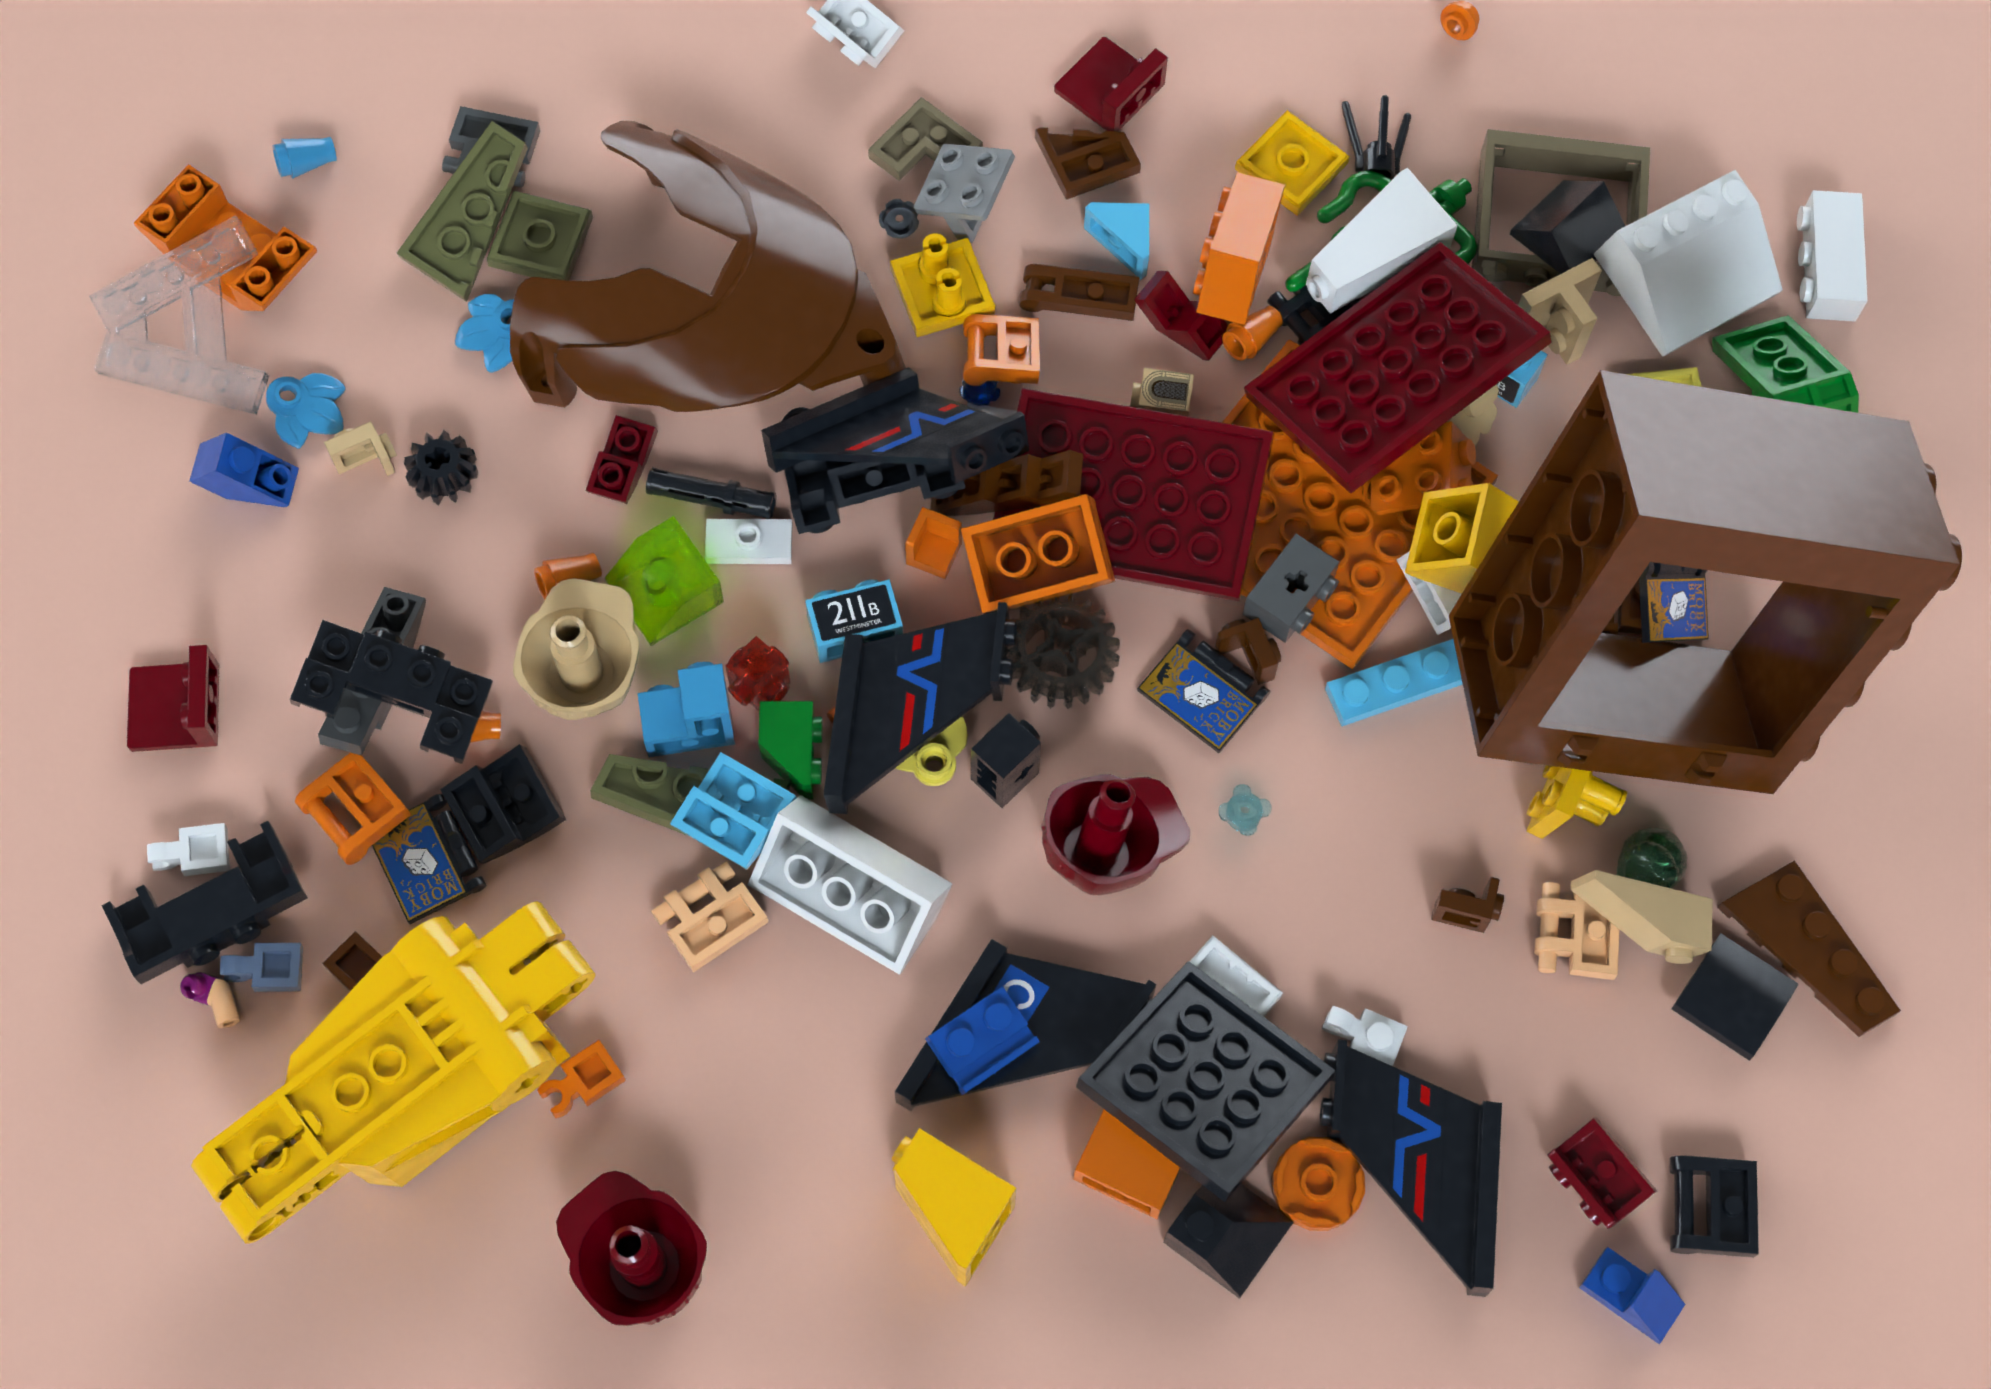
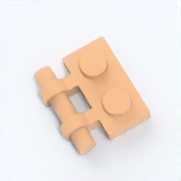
(716, 926)
(1593, 938)

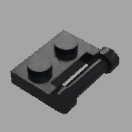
(1729, 1206)

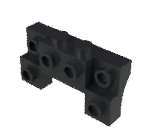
(823, 487)
(398, 676)
(211, 915)

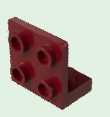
(1112, 84)
(174, 704)

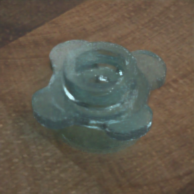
(1244, 822)

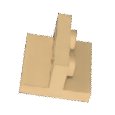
(1564, 308)

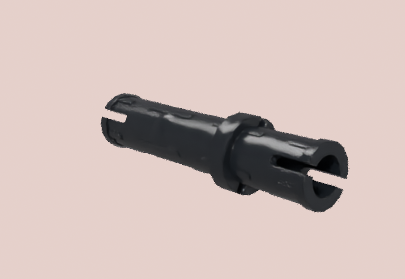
(729, 496)

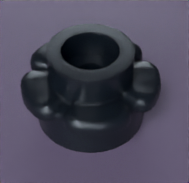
(896, 228)

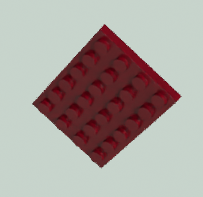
(1397, 366)
(1167, 487)

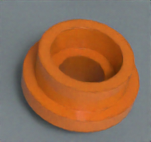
(1460, 20)

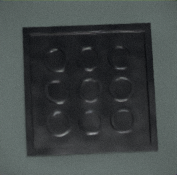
(1205, 1080)

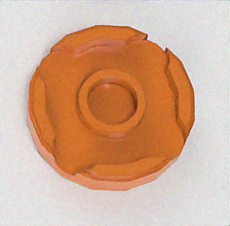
(1318, 1183)

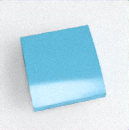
(732, 810)

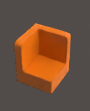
(933, 543)

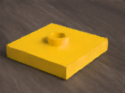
(1295, 157)

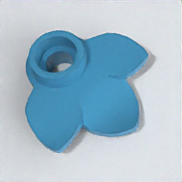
(488, 330)
(309, 411)

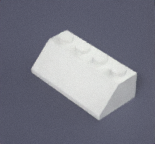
(848, 883)

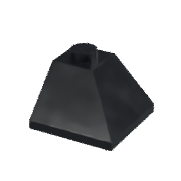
(1228, 1237)

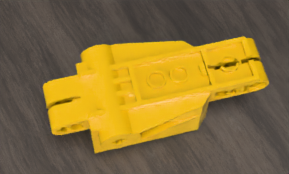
(402, 1067)

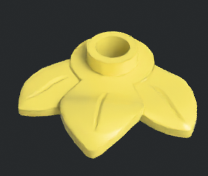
(941, 749)

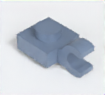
(272, 968)

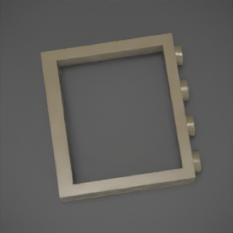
(1559, 157)

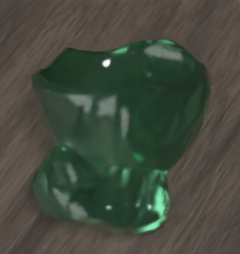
(1653, 857)

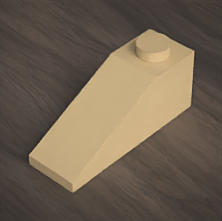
(1650, 914)

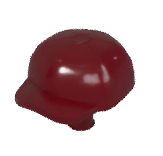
(1111, 831)
(631, 1250)

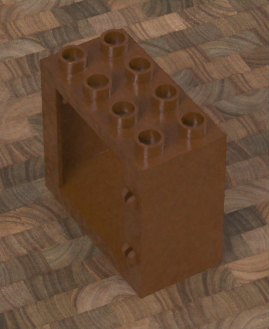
(1715, 486)

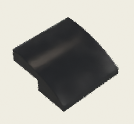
(503, 804)
(1735, 997)

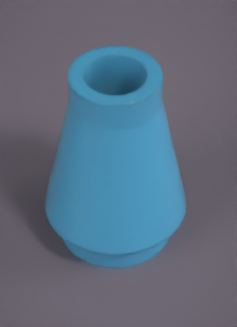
(302, 155)

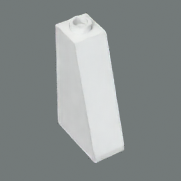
(1379, 242)

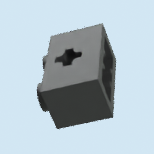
(1299, 567)

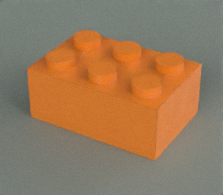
(1237, 247)
(1038, 554)

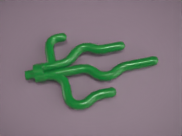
(1448, 194)

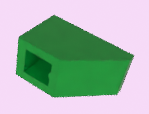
(788, 742)

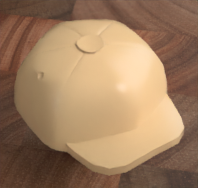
(579, 650)

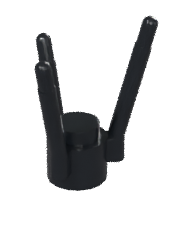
(1379, 154)

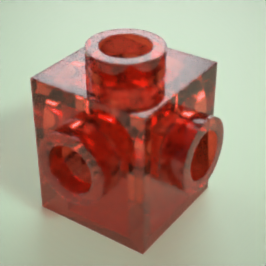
(758, 663)

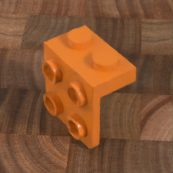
(1433, 464)

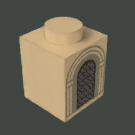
(1163, 392)

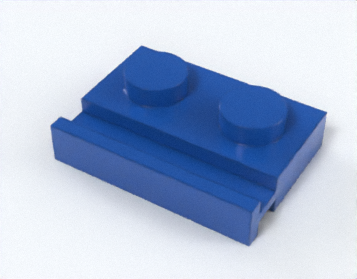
(982, 1040)

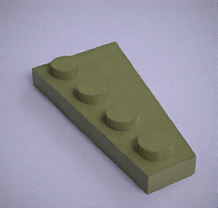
(463, 218)
(649, 787)

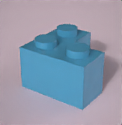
(689, 715)

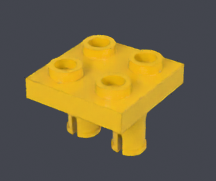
(941, 285)
(1570, 794)

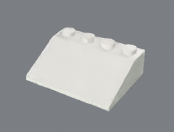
(1693, 263)

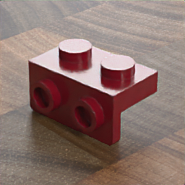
(1600, 1174)

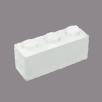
(1833, 256)

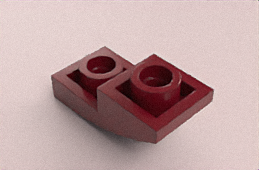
(623, 460)

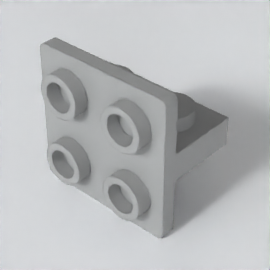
(964, 186)

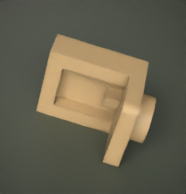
(359, 445)

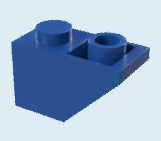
(243, 472)

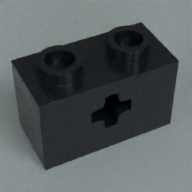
(1006, 759)

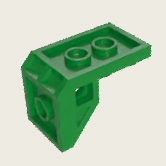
(1787, 365)

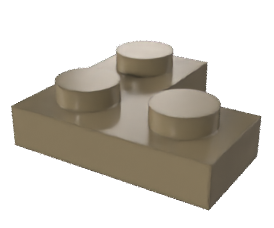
(917, 134)

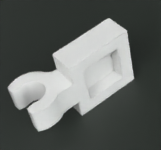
(198, 851)
(1371, 1034)

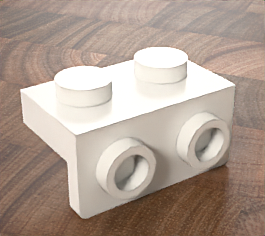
(859, 26)

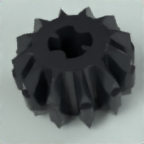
(441, 467)

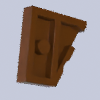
(1087, 159)

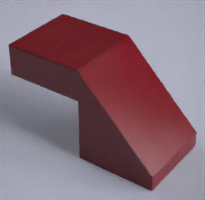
(1177, 318)

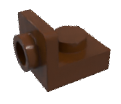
(1464, 910)

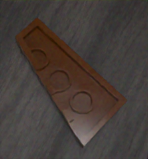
(1812, 945)

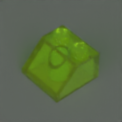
(666, 581)

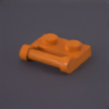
(1016, 349)
(365, 798)

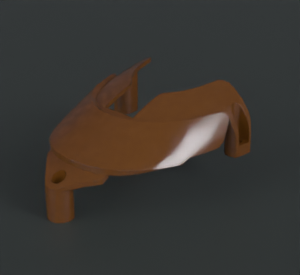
(777, 317)

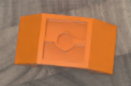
(196, 205)

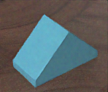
(1122, 231)

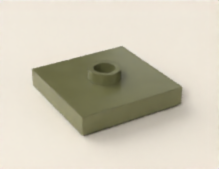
(539, 237)

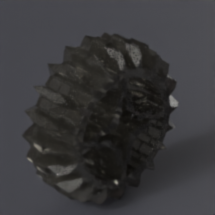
(1089, 633)

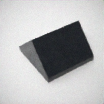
(1570, 224)

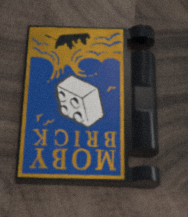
(1673, 603)
(1202, 691)
(427, 861)

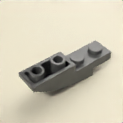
(359, 714)

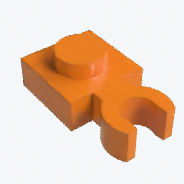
(588, 1075)

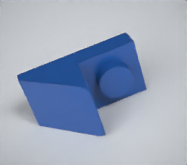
(1638, 1298)

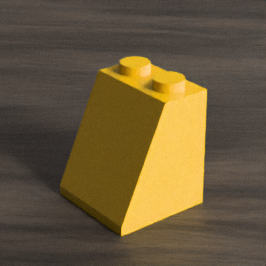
(1456, 533)
(952, 1200)

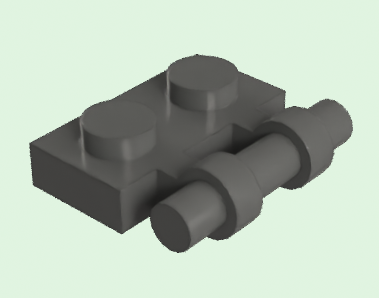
(471, 125)

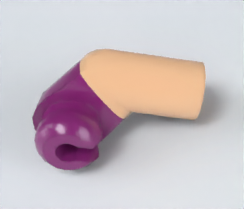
(214, 993)

